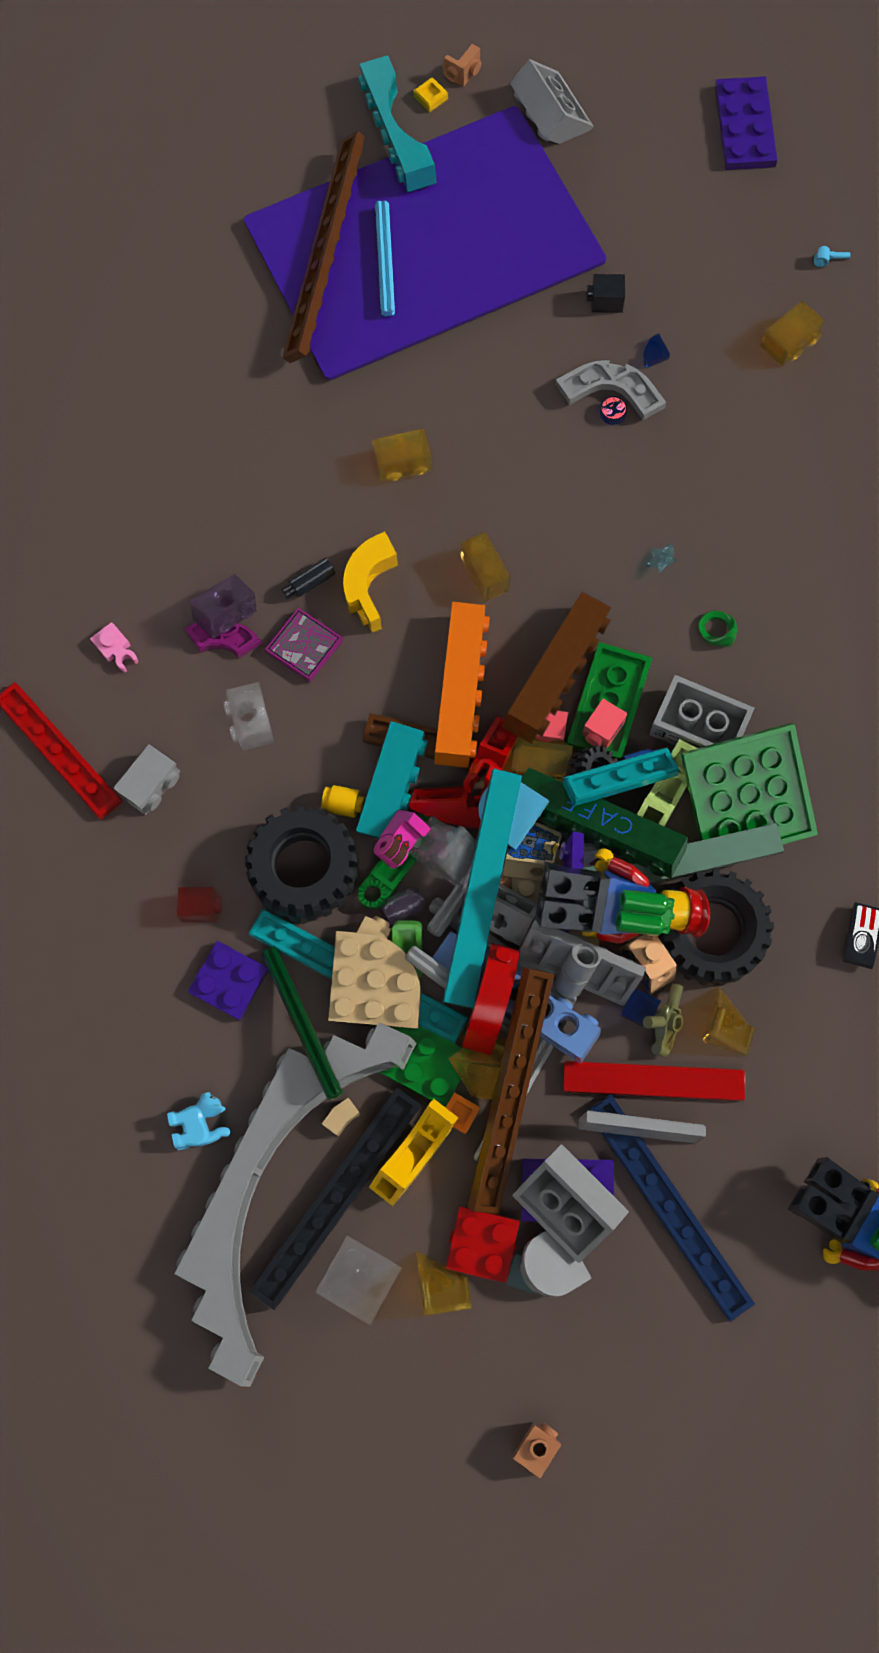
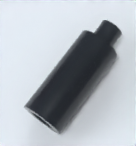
(309, 579)

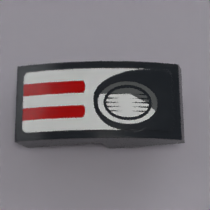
(863, 936)

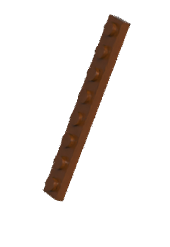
(510, 1091)

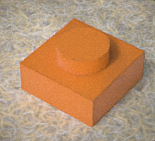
(464, 1110)

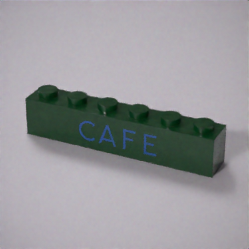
(610, 827)

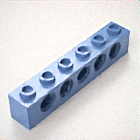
(573, 1044)

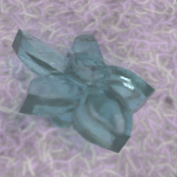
(663, 558)

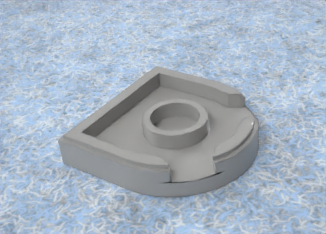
(550, 1268)

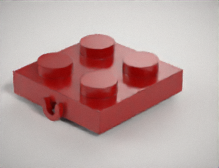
(482, 1244)

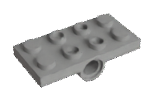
(580, 964)

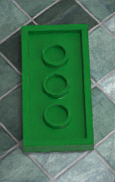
(617, 678)

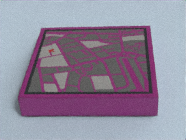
(304, 645)

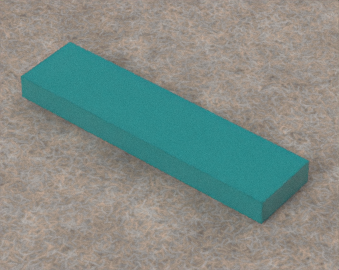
(620, 776)

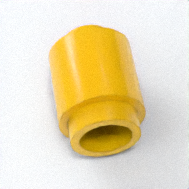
(342, 801)

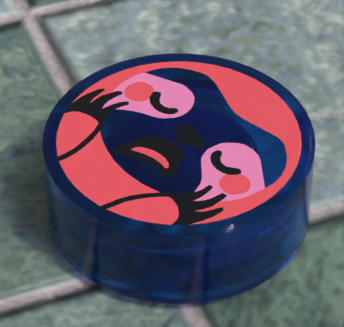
(613, 410)

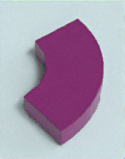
(237, 640)

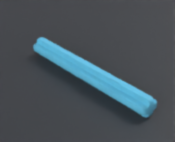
(385, 258)

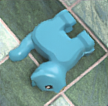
(195, 1129)

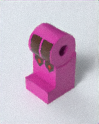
(399, 838)

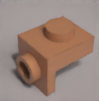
(462, 70)

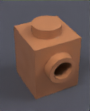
(537, 1448)

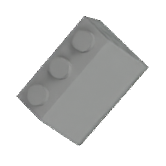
(549, 103)
(570, 1203)

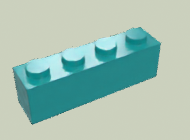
(392, 778)

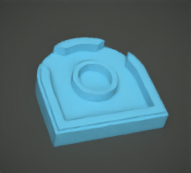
(527, 811)

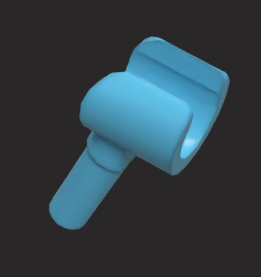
(823, 255)

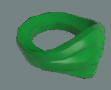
(724, 641)

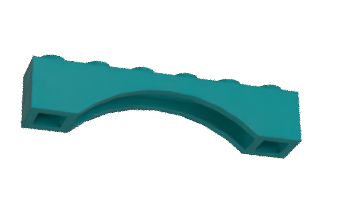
(411, 157)

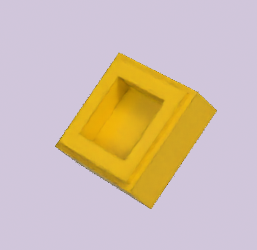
(430, 94)

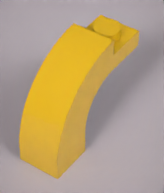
(365, 564)
(414, 1153)

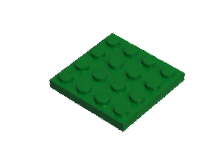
(751, 785)

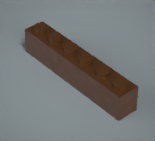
(556, 667)

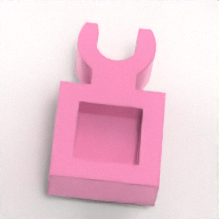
(113, 645)

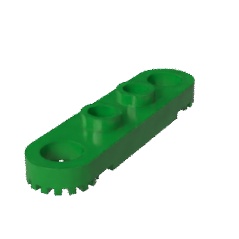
(386, 878)

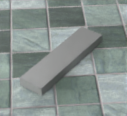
(642, 1127)

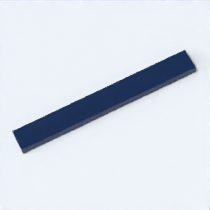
(677, 1218)

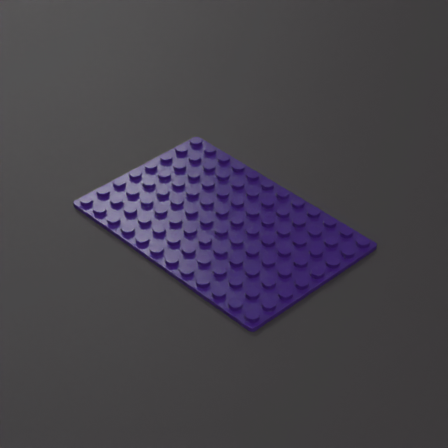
(459, 248)

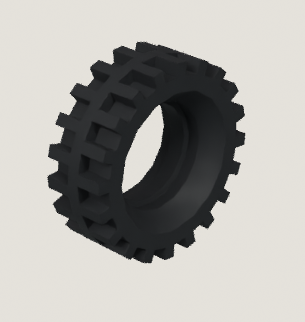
(753, 938)

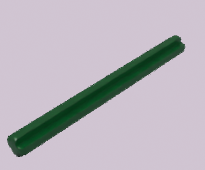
(302, 1024)

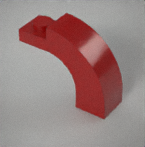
(491, 999)

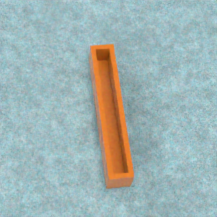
(460, 682)

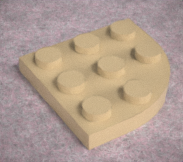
(373, 982)

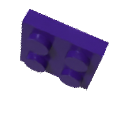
(228, 980)

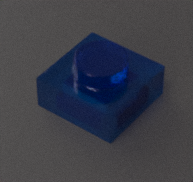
(639, 1006)

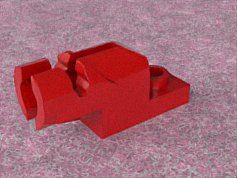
(491, 754)

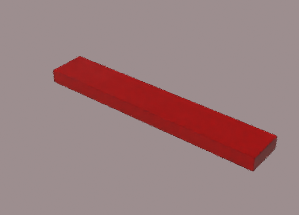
(58, 751)
(654, 1081)

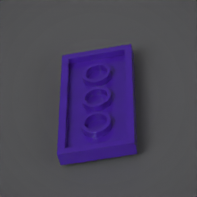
(745, 123)

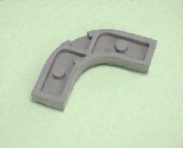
(608, 376)

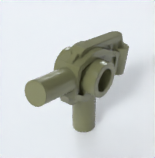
(666, 1022)

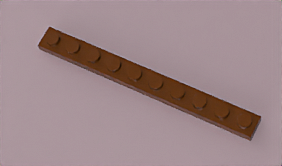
(323, 248)

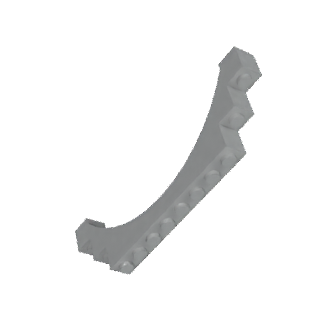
(216, 1241)

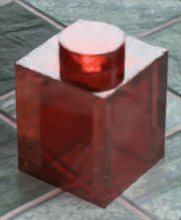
(198, 904)

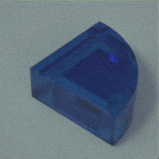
(655, 352)

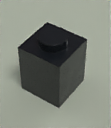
(607, 293)

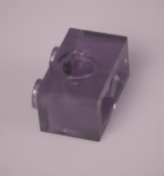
(223, 606)

